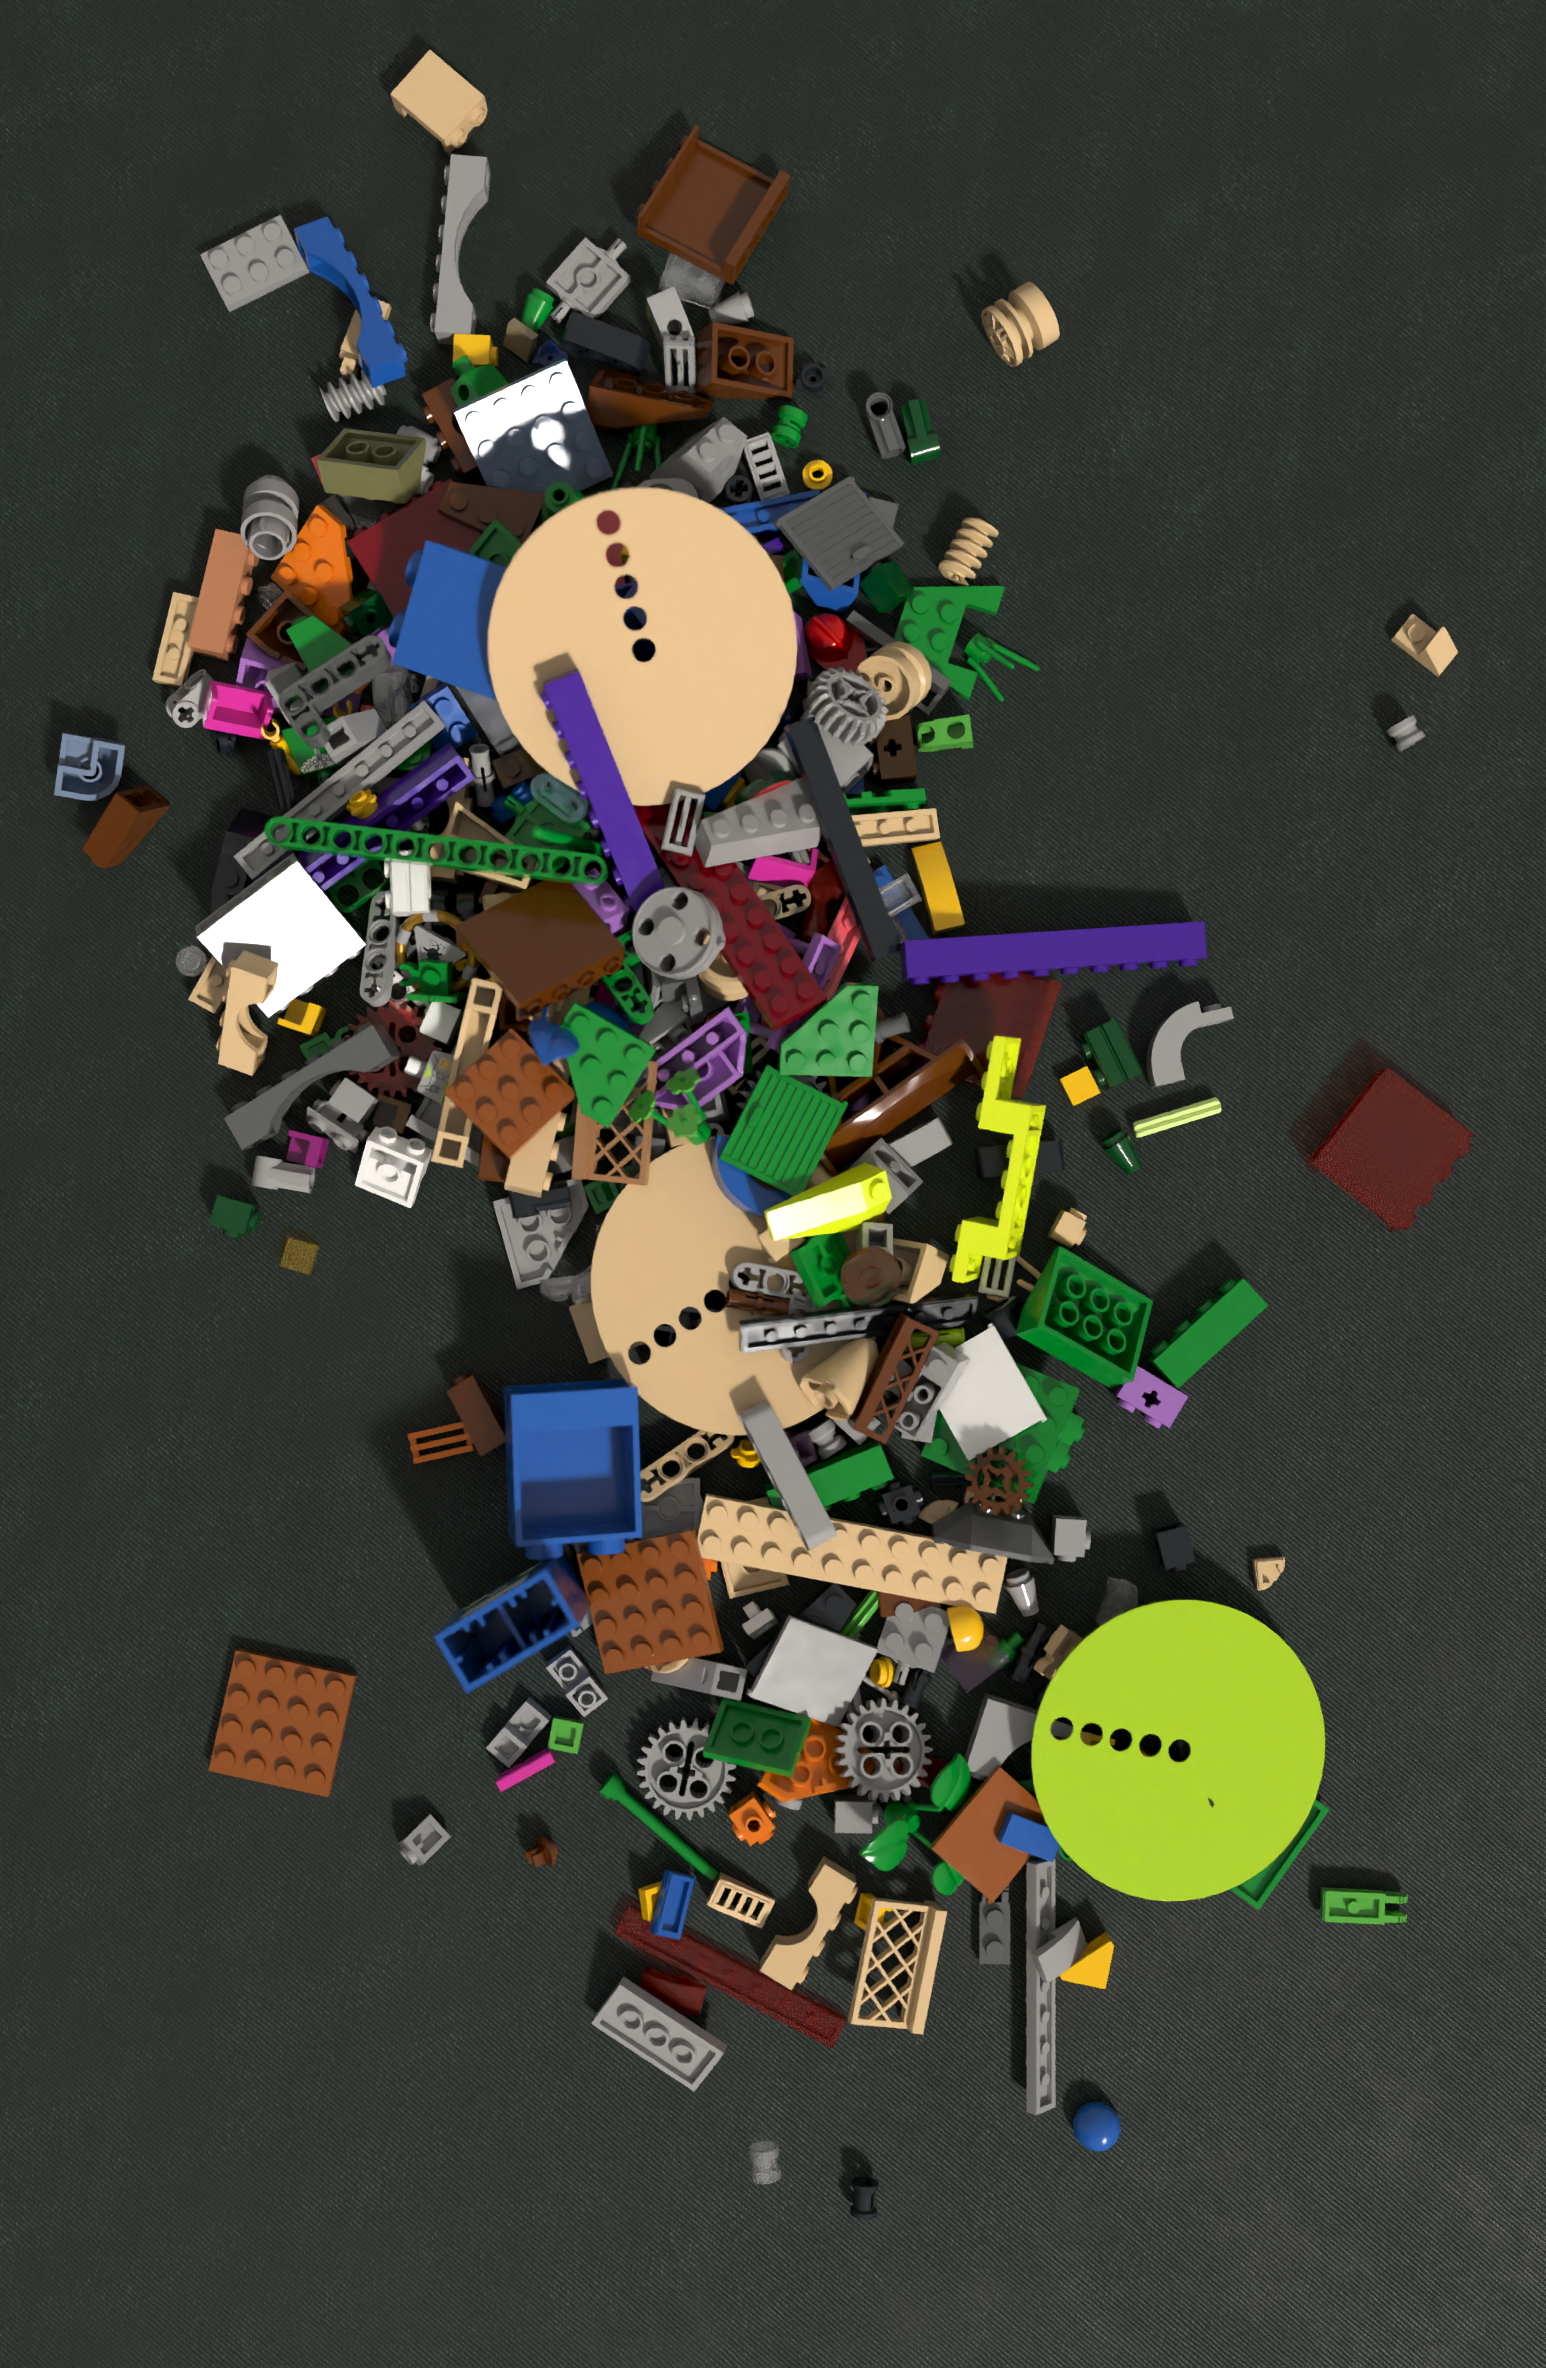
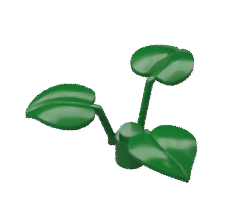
(890, 1844)

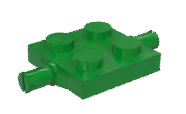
(537, 815)
(820, 1267)

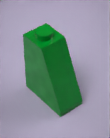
(318, 644)

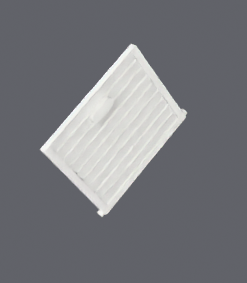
(990, 1396)

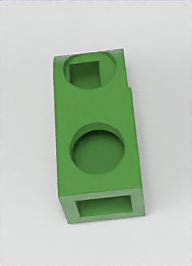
(944, 734)

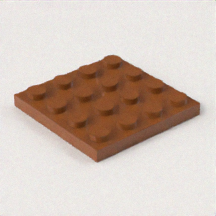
(651, 1602)
(282, 1722)

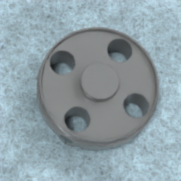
(678, 932)

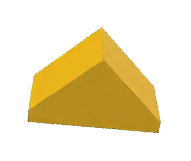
(1093, 1964)

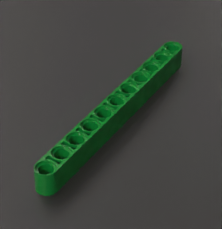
(422, 846)

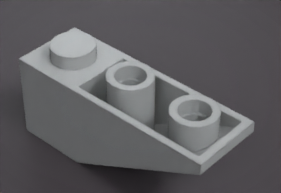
(931, 1389)
(707, 1678)

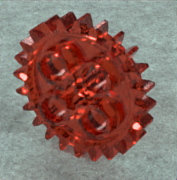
(419, 1048)

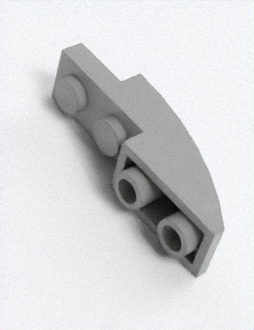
(672, 1026)

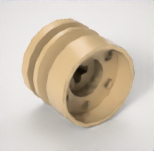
(1020, 324)

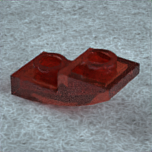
(680, 1994)

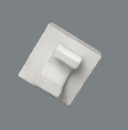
(759, 1620)

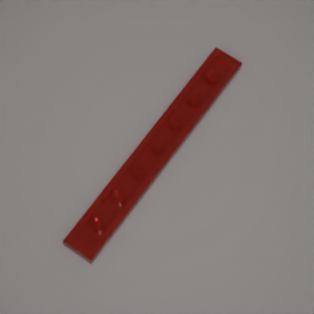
(734, 1979)

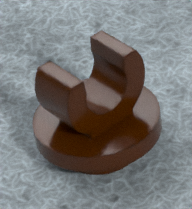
(543, 1853)

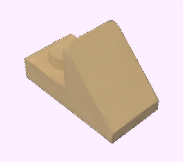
(1426, 645)

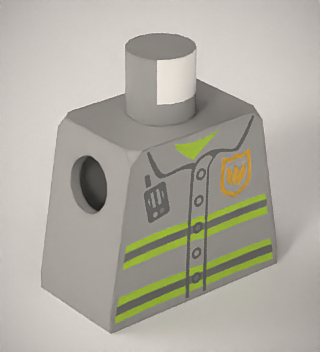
(668, 316)
(433, 1074)

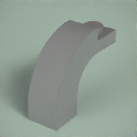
(1164, 1050)

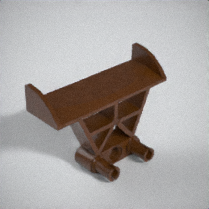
(900, 1102)

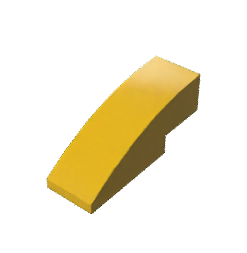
(938, 888)

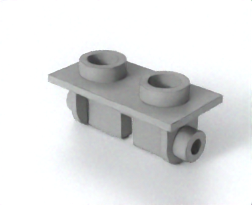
(325, 1119)

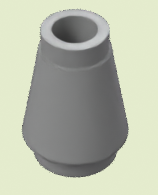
(733, 310)
(1023, 1591)

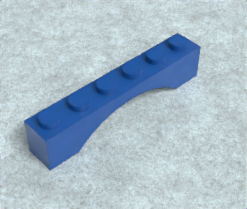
(326, 256)

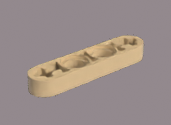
(686, 1464)

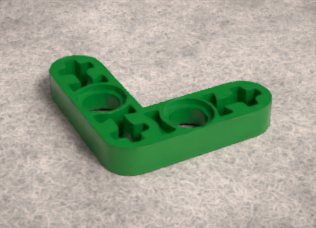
(636, 990)

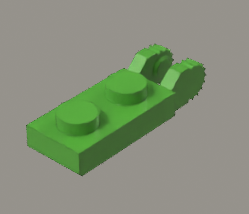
(1360, 1906)

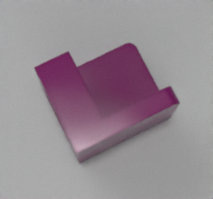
(307, 1149)

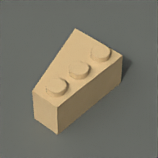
(468, 826)

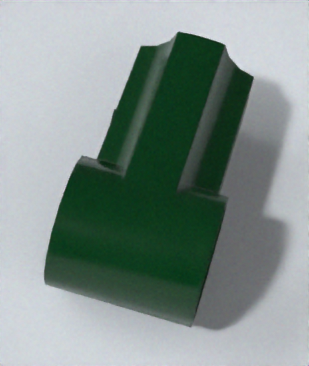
(920, 439)

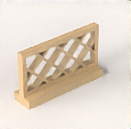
(922, 1964)

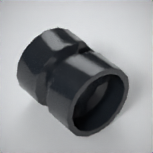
(464, 901)

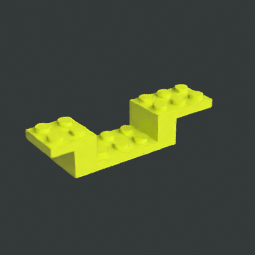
(1024, 1120)

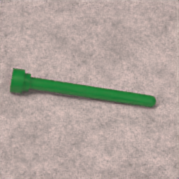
(570, 840)
(615, 1790)

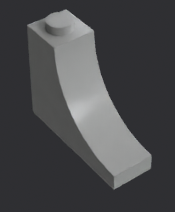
(1001, 1730)

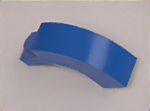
(740, 1186)

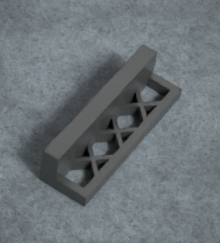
(877, 638)

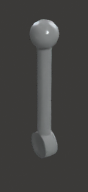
(891, 1695)

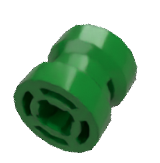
(789, 424)

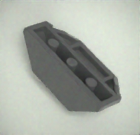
(999, 1535)

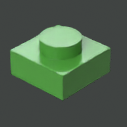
(565, 1734)

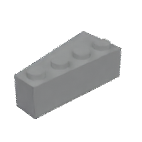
(760, 827)

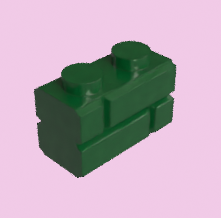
(1109, 1054)

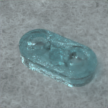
(560, 798)

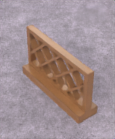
(588, 1142)

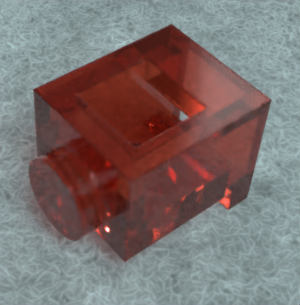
(826, 883)

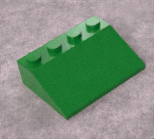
(1086, 1319)

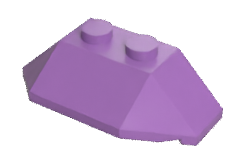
(716, 1054)

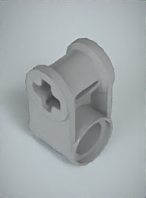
(190, 697)

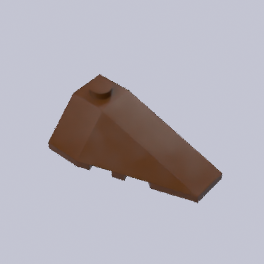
(622, 401)

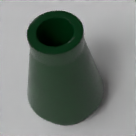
(1121, 1150)

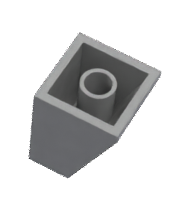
(706, 459)
(848, 761)

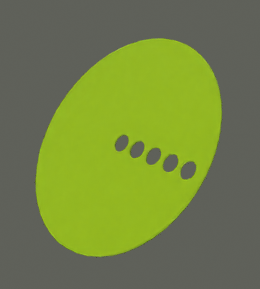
(1251, 1735)

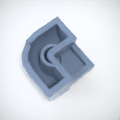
(88, 767)

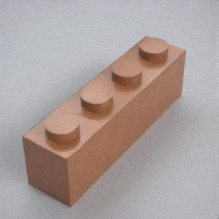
(222, 597)

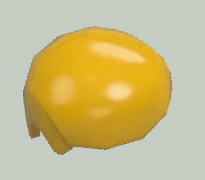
(965, 1627)

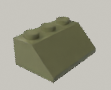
(372, 465)

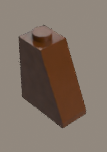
(124, 825)
(477, 1412)

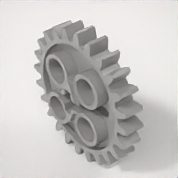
(660, 1763)
(883, 1777)

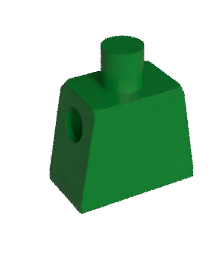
(474, 381)

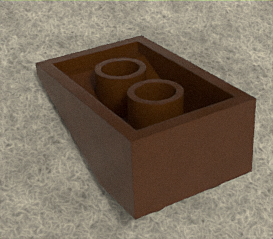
(743, 363)

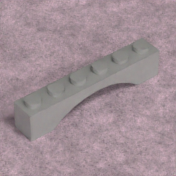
(466, 194)

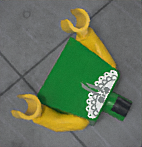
(304, 760)

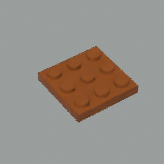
(510, 1094)

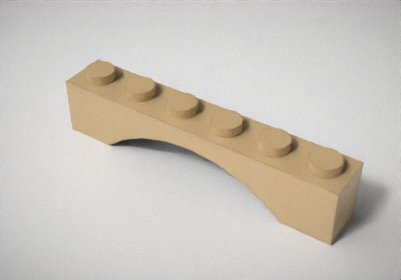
(472, 1043)

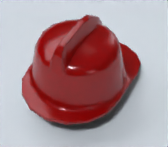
(833, 643)

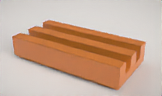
(415, 1447)

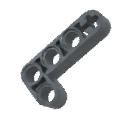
(338, 687)

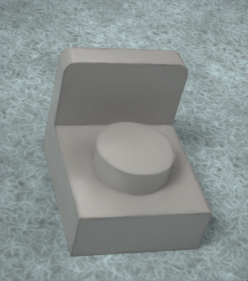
(423, 1841)

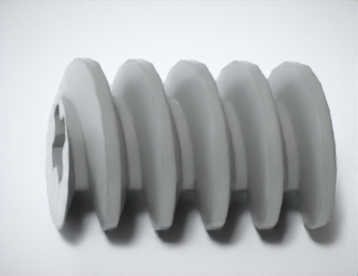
(351, 396)

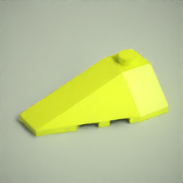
(833, 1205)

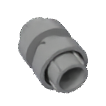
(270, 517)

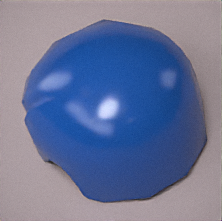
(1096, 2126)

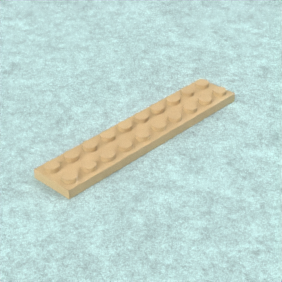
(856, 1557)

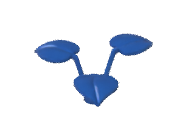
(555, 1042)

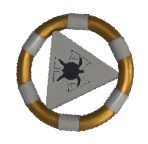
(434, 946)

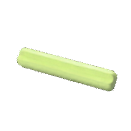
(1176, 1117)

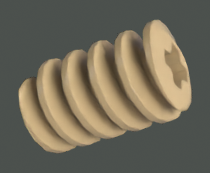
(966, 549)

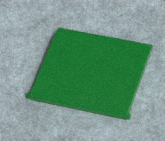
(783, 1132)

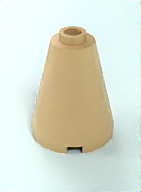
(841, 1378)

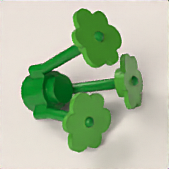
(686, 1121)

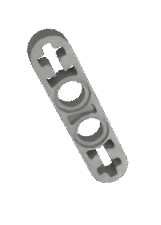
(375, 949)

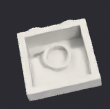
(393, 1166)

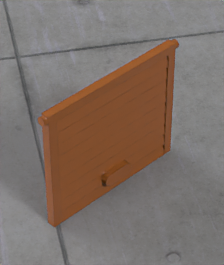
(971, 1837)

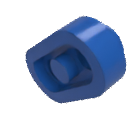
(521, 792)

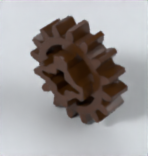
(988, 1489)

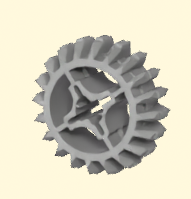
(847, 706)

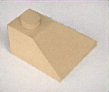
(920, 1267)

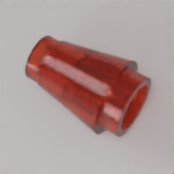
(814, 921)

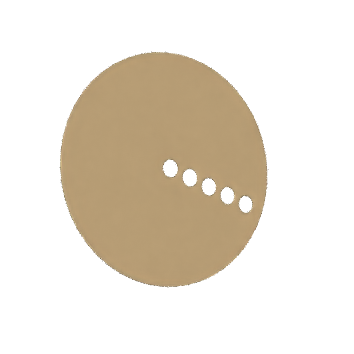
(715, 625)
(663, 1254)

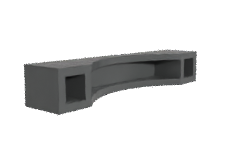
(262, 1117)

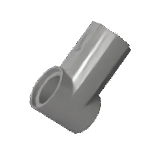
(276, 1174)

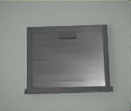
(839, 533)

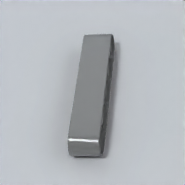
(787, 1475)

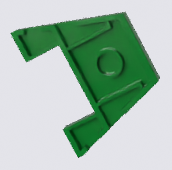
(932, 623)

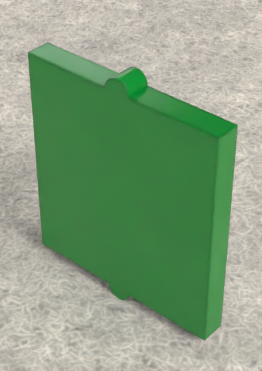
(452, 997)

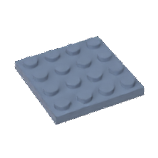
(534, 434)

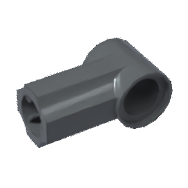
(884, 427)

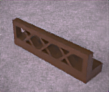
(882, 1373)

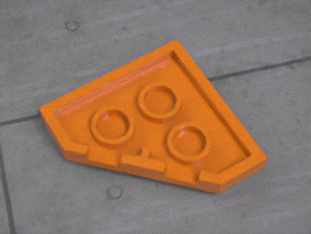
(319, 568)
(815, 1768)

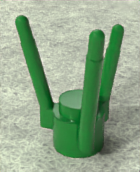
(643, 440)
(983, 649)

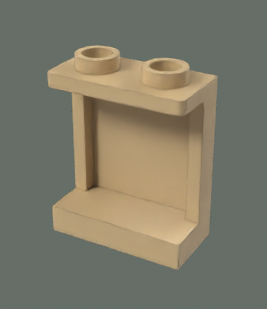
(440, 101)

